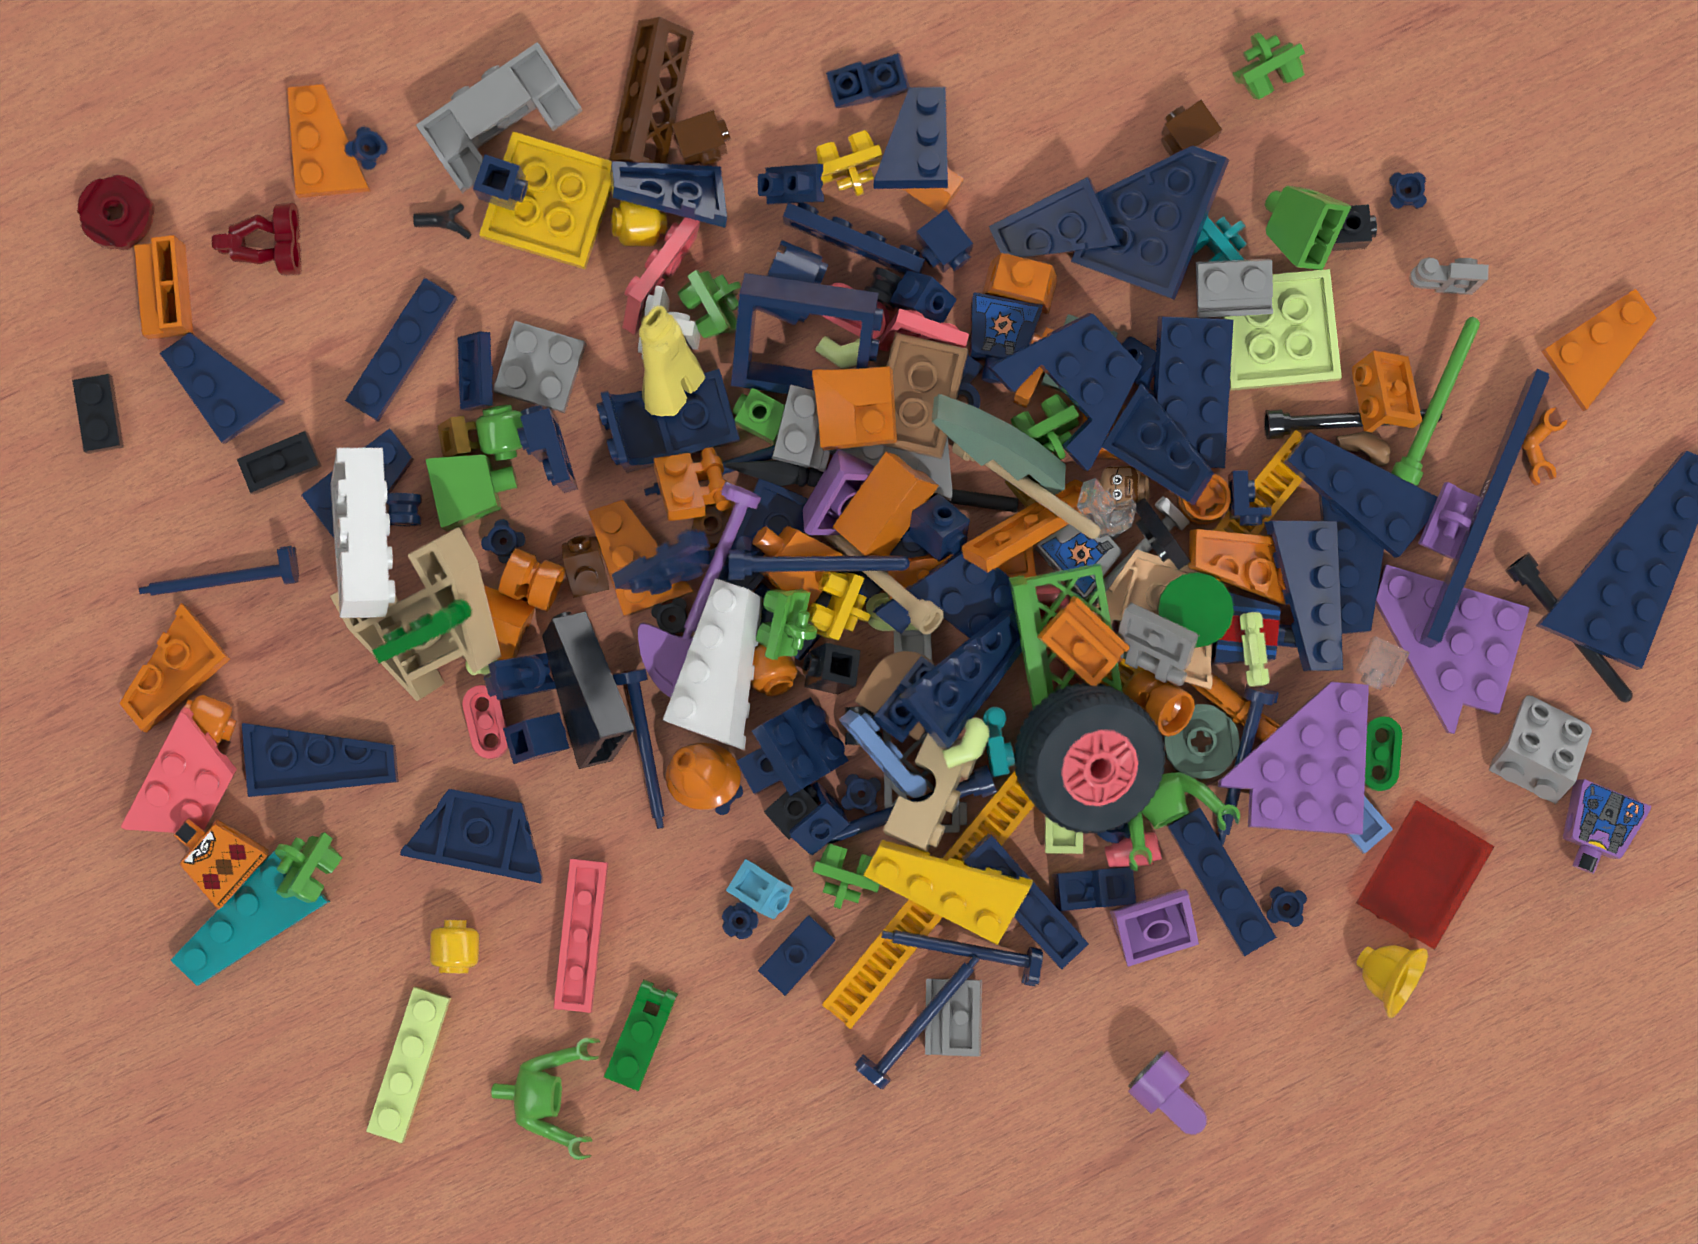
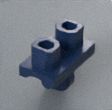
(791, 184)
(519, 677)

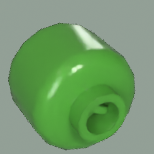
(498, 431)

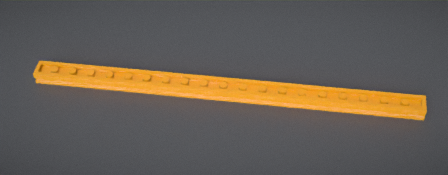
(1010, 803)

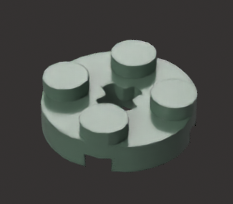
(1217, 755)

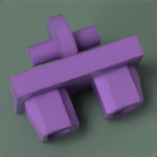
(1449, 520)

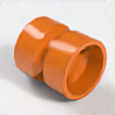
(1210, 504)
(531, 579)
(1164, 702)

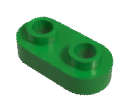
(1383, 754)

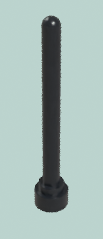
(1280, 424)
(1527, 574)

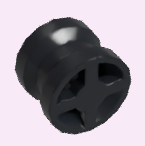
(885, 284)

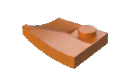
(855, 407)

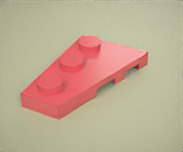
(659, 263)

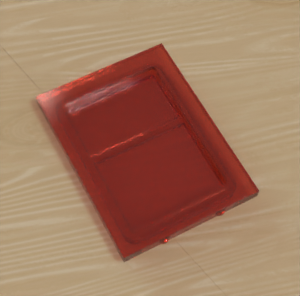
(1425, 874)

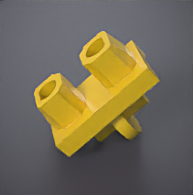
(863, 157)
(844, 606)

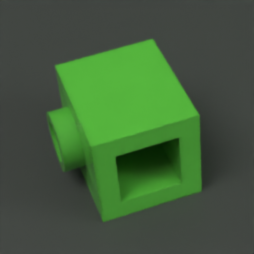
(759, 415)

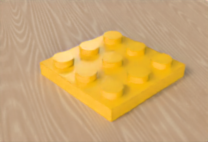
(560, 206)

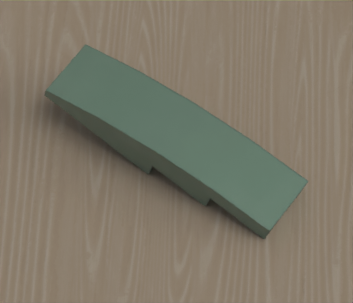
(991, 438)

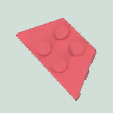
(182, 782)

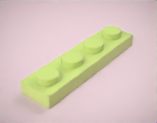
(408, 1064)

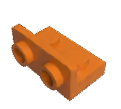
(1386, 391)

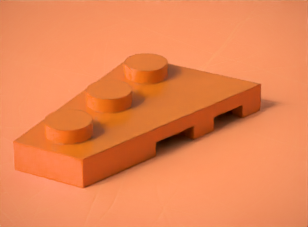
(177, 668)

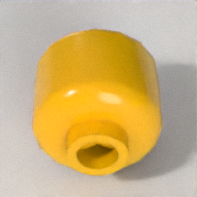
(638, 224)
(454, 947)

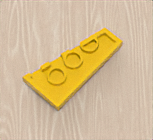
(965, 895)

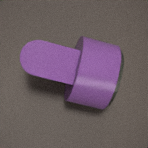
(1159, 1087)

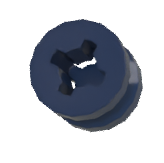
(404, 509)

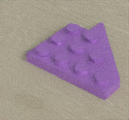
(1476, 650)
(1311, 766)

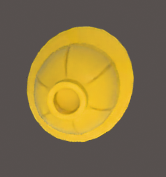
(1392, 974)

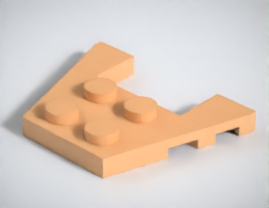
(1142, 583)

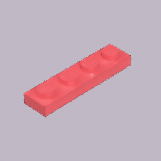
(581, 935)

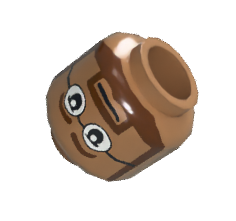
(1125, 483)

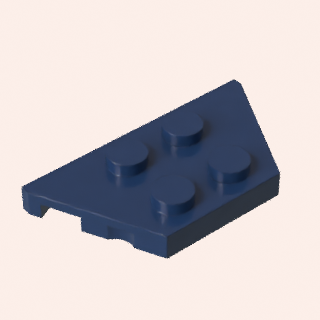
(478, 836)

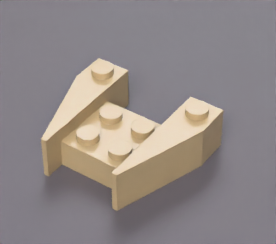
(449, 574)

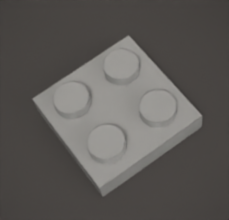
(539, 366)

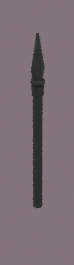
(785, 474)

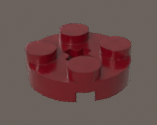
(109, 192)

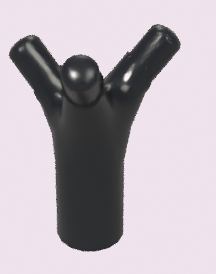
(442, 220)

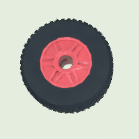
(1089, 758)

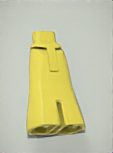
(667, 364)

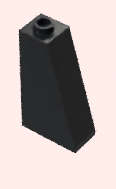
(586, 690)

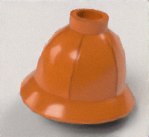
(703, 776)

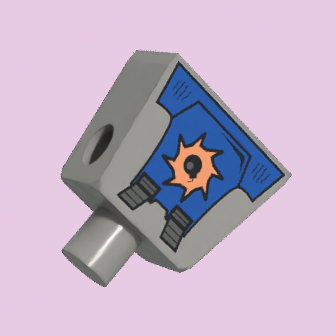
(1073, 549)

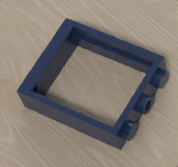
(798, 297)

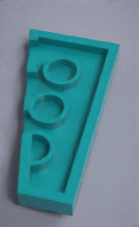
(243, 924)

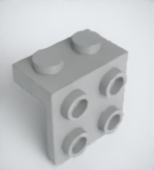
(1543, 750)

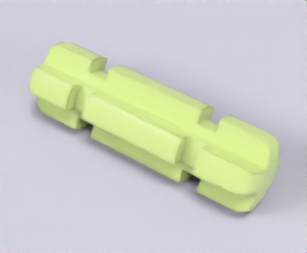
(1254, 649)

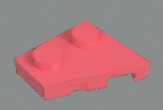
(916, 325)

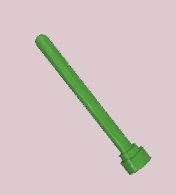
(1410, 467)

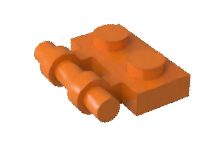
(680, 485)

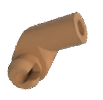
(1367, 443)

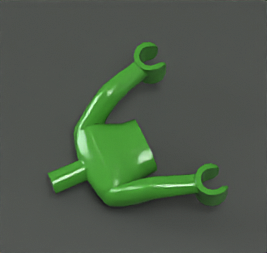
(1170, 805)
(540, 1094)

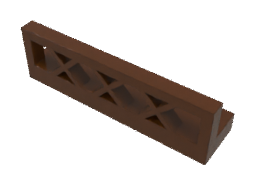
(643, 85)

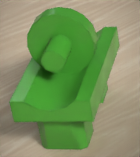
(1284, 59)
(718, 300)
(1055, 429)
(789, 624)
(303, 861)
(831, 866)

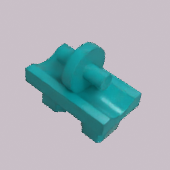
(1219, 242)

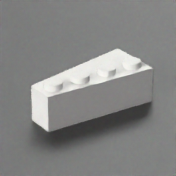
(361, 533)
(719, 667)

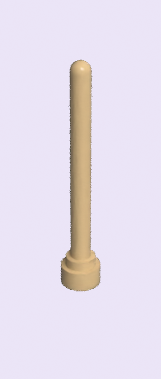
(1042, 496)
(923, 614)

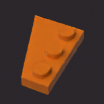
(319, 145)
(1599, 346)
(621, 543)

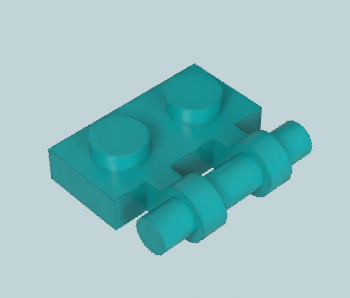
(999, 754)

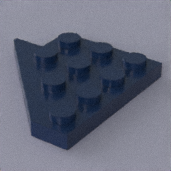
(1157, 220)

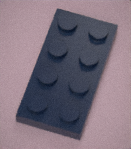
(1195, 380)

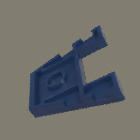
(1088, 368)
(674, 563)
(961, 591)

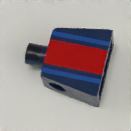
(1230, 647)

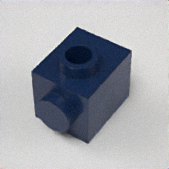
(500, 183)
(944, 243)
(918, 292)
(939, 527)
(536, 738)
(758, 771)

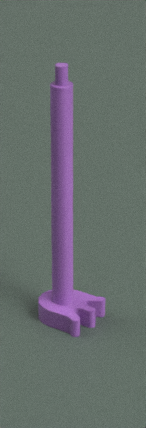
(743, 500)

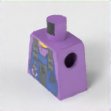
(1601, 823)

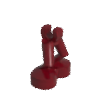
(284, 227)

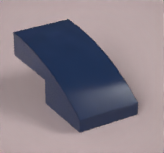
(1094, 888)

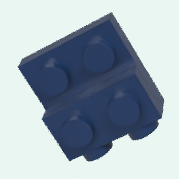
(544, 440)
(800, 745)

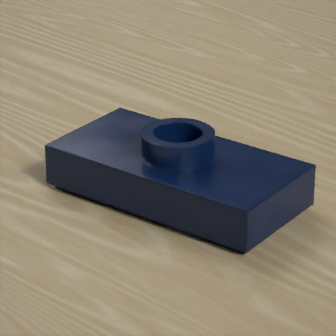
(475, 371)
(796, 955)

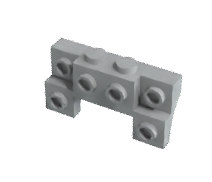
(494, 105)

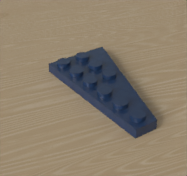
(1630, 579)

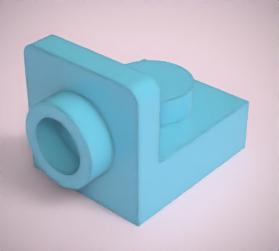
(760, 890)

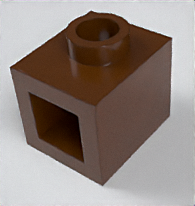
(1189, 127)
(702, 138)

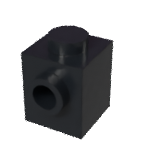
(1357, 229)
(831, 668)
(790, 810)

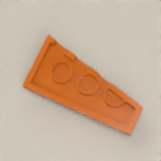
(1238, 560)

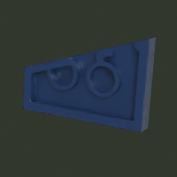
(917, 144)

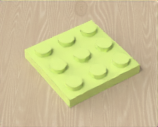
(1294, 342)

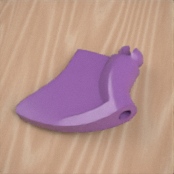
(662, 655)

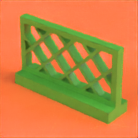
(1030, 625)

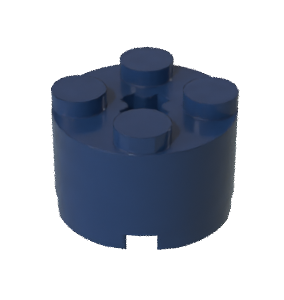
(794, 265)

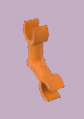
(1533, 450)

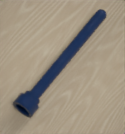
(743, 564)
(977, 783)

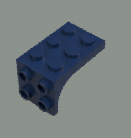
(641, 437)

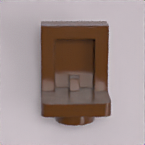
(584, 566)

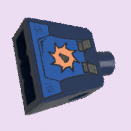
(1000, 329)

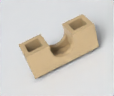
(920, 822)

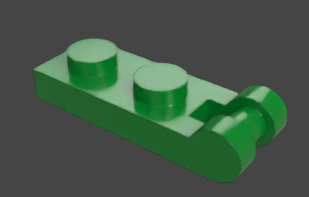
(423, 630)
(640, 1036)

